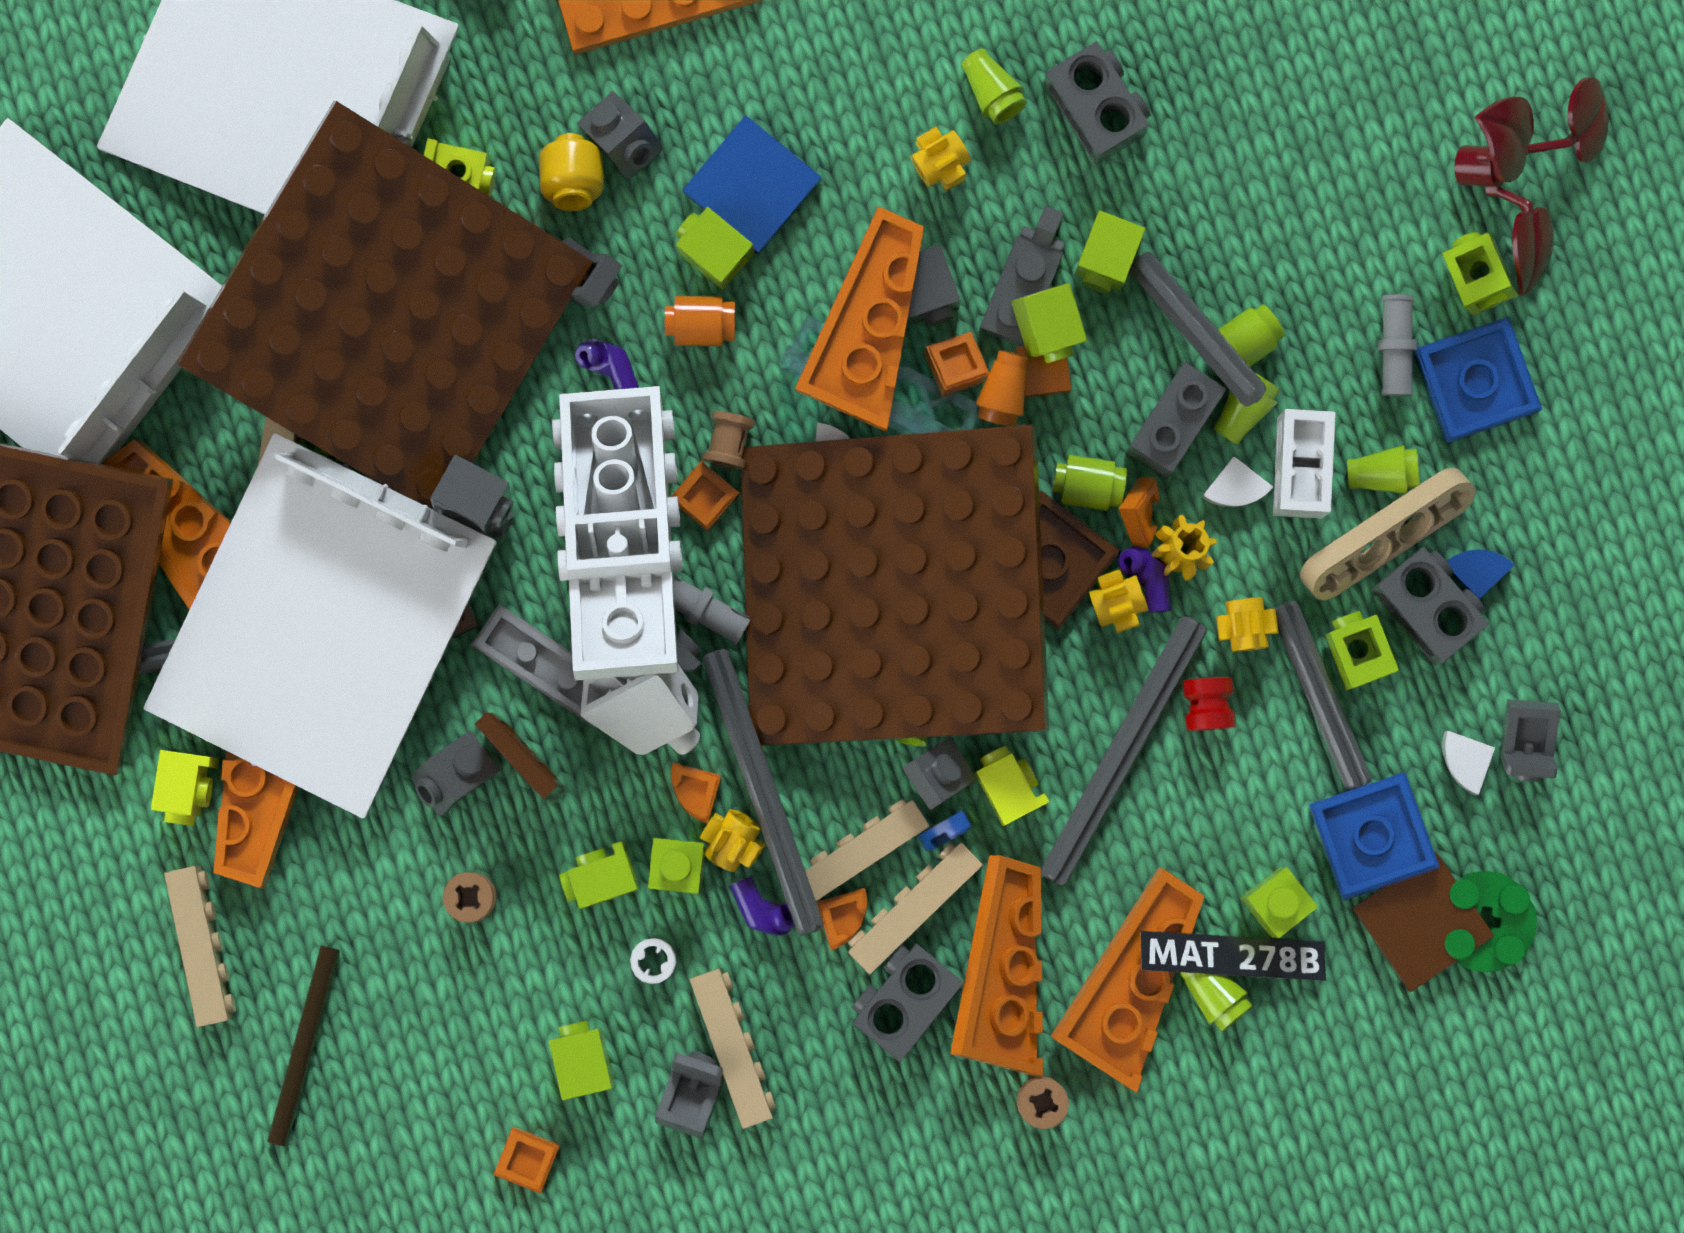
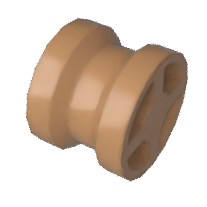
(482, 897)
(1037, 1091)

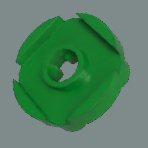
(1515, 921)

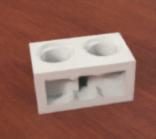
(1304, 463)

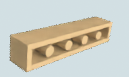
(865, 849)
(913, 906)
(200, 945)
(733, 1047)

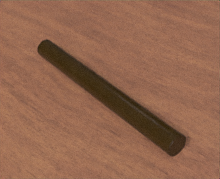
(303, 1045)

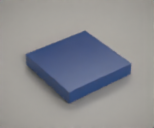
(752, 183)
(1477, 380)
(1374, 836)

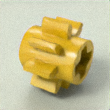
(940, 158)
(1197, 542)
(1118, 601)
(1247, 624)
(732, 840)

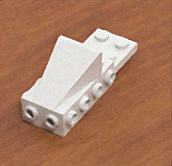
(618, 531)

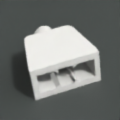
(644, 710)

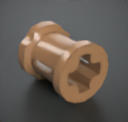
(728, 440)

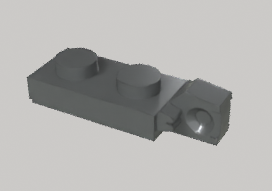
(1026, 272)

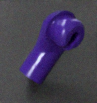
(607, 360)
(1150, 575)
(761, 913)

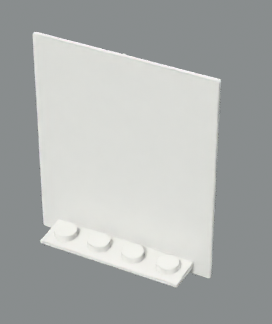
(241, 85)
(86, 307)
(319, 625)

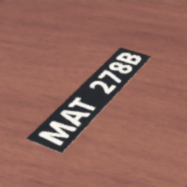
(1232, 955)

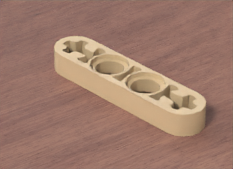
(1341, 563)

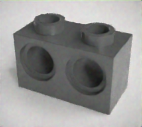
(1085, 107)
(1175, 420)
(474, 498)
(1420, 614)
(917, 1009)

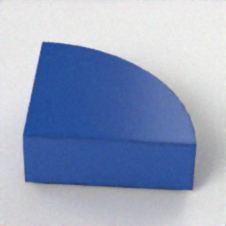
(1479, 570)
(944, 831)

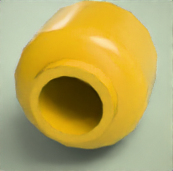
(571, 172)

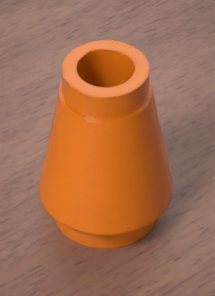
(1004, 390)

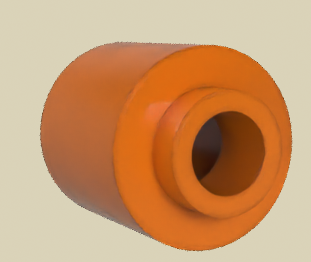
(700, 320)

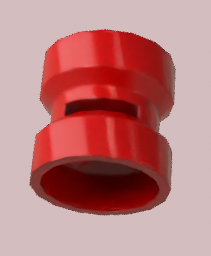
(1209, 704)

